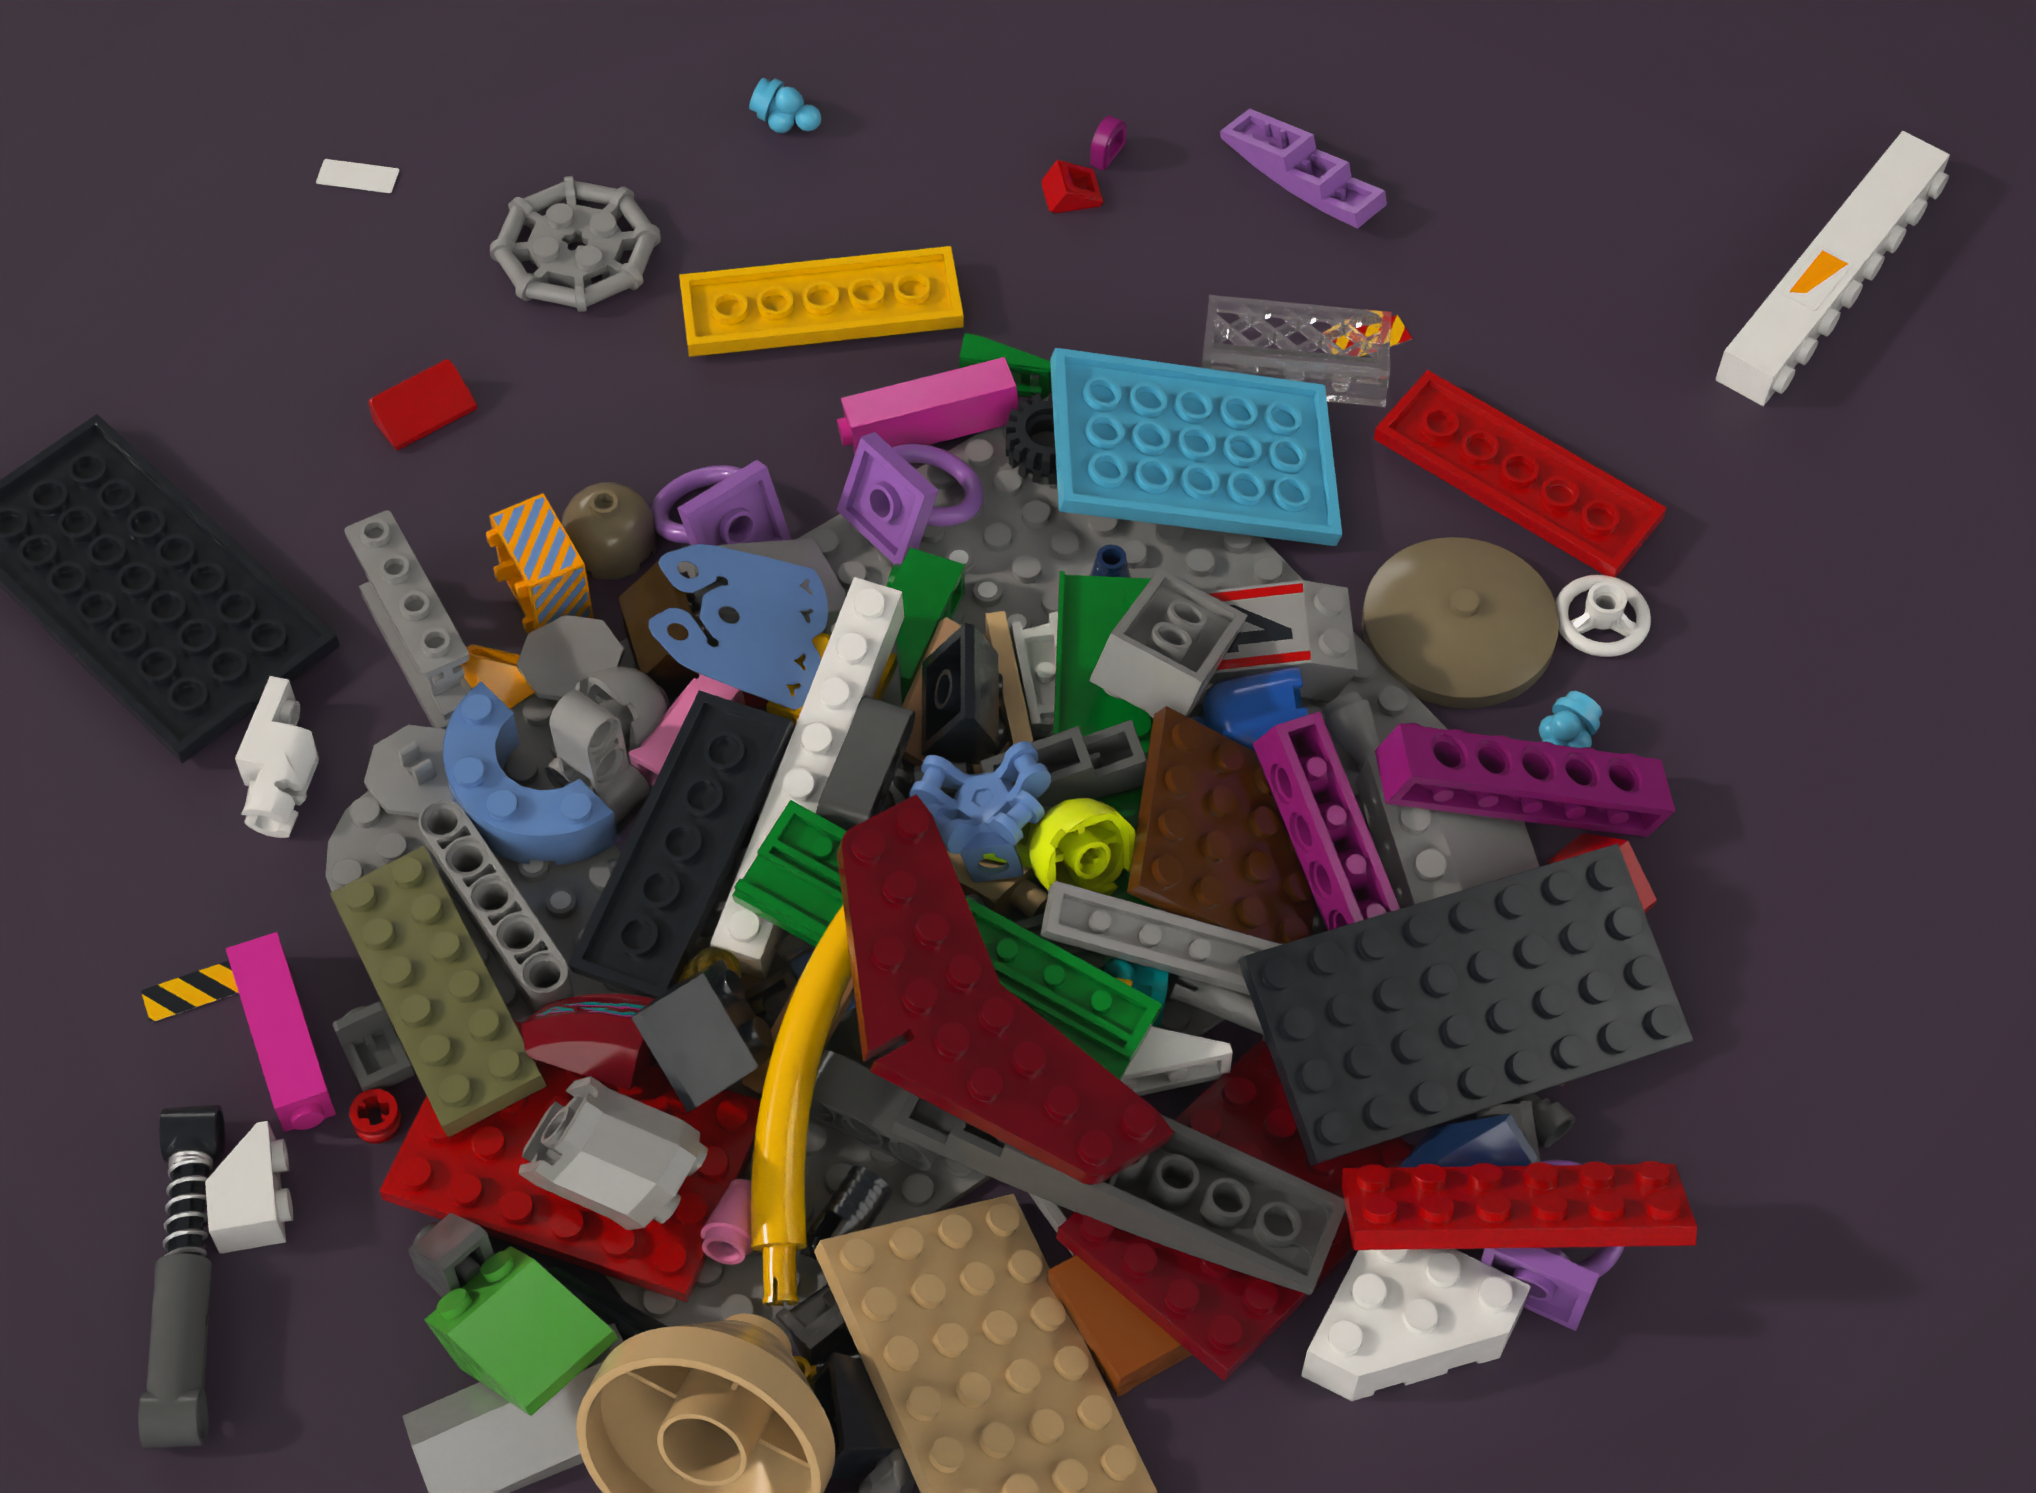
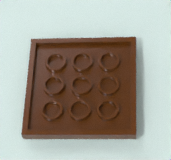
(1215, 837)

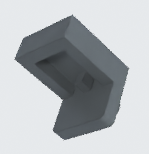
(373, 1047)

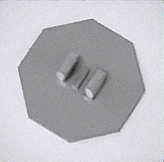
(566, 653)
(408, 770)

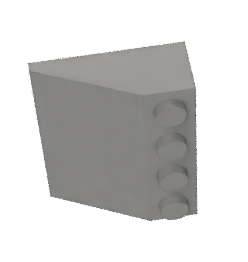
(1436, 850)

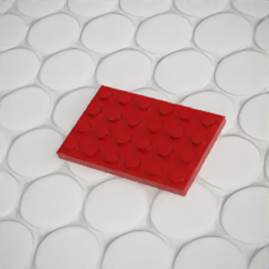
(480, 1181)

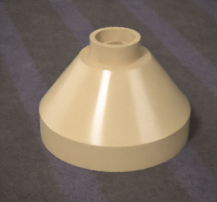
(705, 1414)

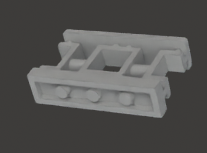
(410, 616)

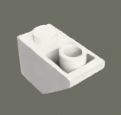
(246, 1193)

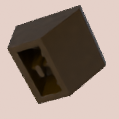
(640, 603)

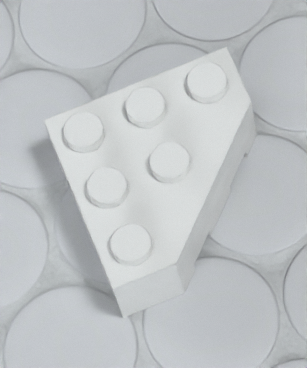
(1411, 1320)

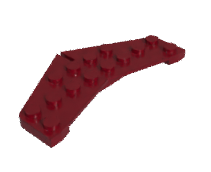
(969, 1039)

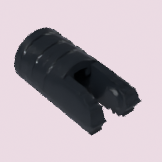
(850, 1208)

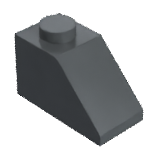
(450, 1253)

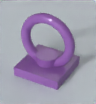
(894, 502)
(731, 512)
(1557, 1285)

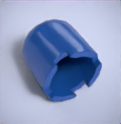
(1252, 704)

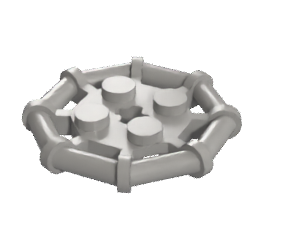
(570, 224)

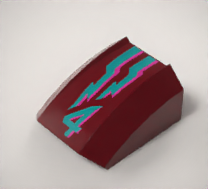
(591, 1037)

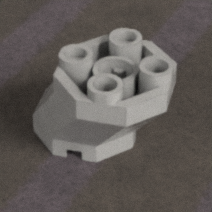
(613, 1155)

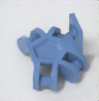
(986, 808)

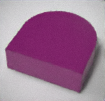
(1107, 142)

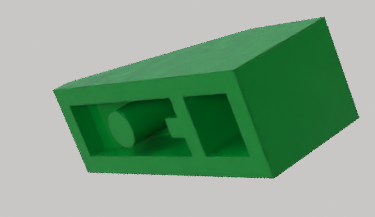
(930, 593)

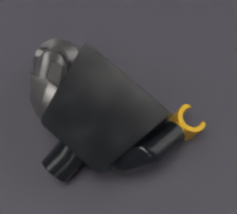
(859, 1424)

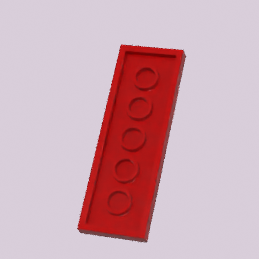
(1520, 474)
(1517, 1206)

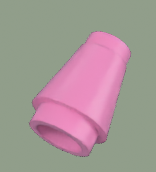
(729, 1226)

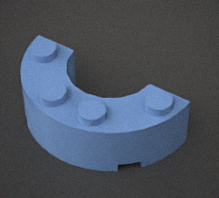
(511, 818)

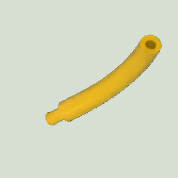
(784, 1114)

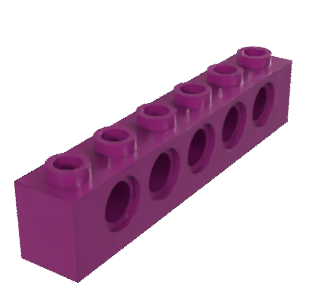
(1523, 780)
(1324, 822)

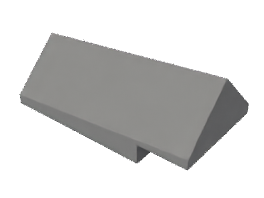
(491, 1446)

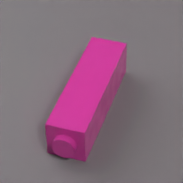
(932, 406)
(280, 1033)

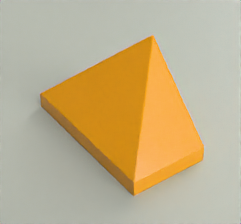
(498, 672)

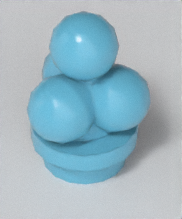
(782, 107)
(1573, 721)

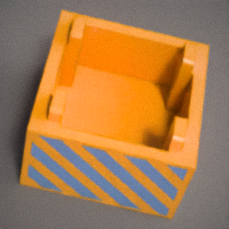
(539, 563)

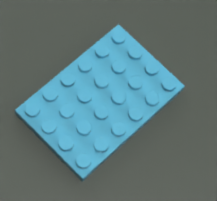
(1193, 447)

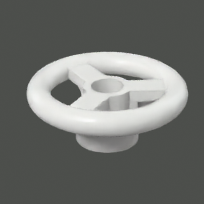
(1603, 611)

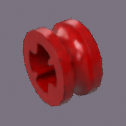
(380, 1132)

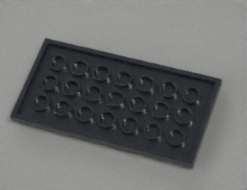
(148, 589)
(1463, 1003)

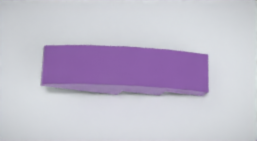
(1293, 162)

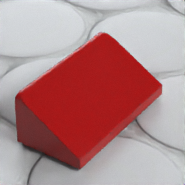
(421, 404)

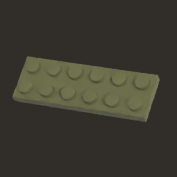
(437, 991)

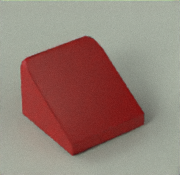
(1070, 188)

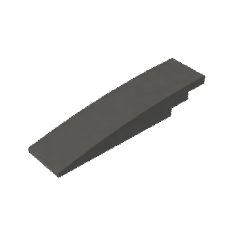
(1182, 1195)

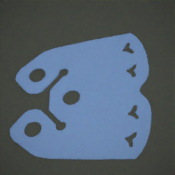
(771, 630)

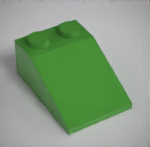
(519, 1330)

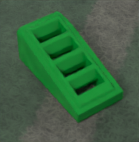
(979, 349)

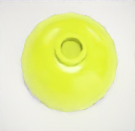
(1082, 845)

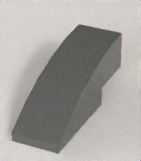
(1087, 765)

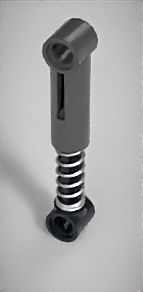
(175, 1402)

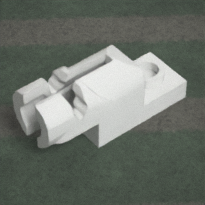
(276, 761)

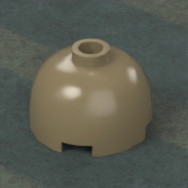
(610, 529)

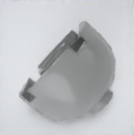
(631, 698)

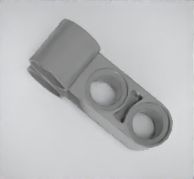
(593, 749)

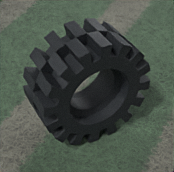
(1021, 449)

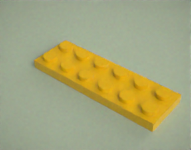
(820, 301)

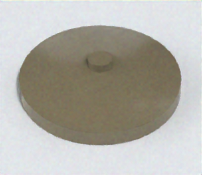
(1460, 622)

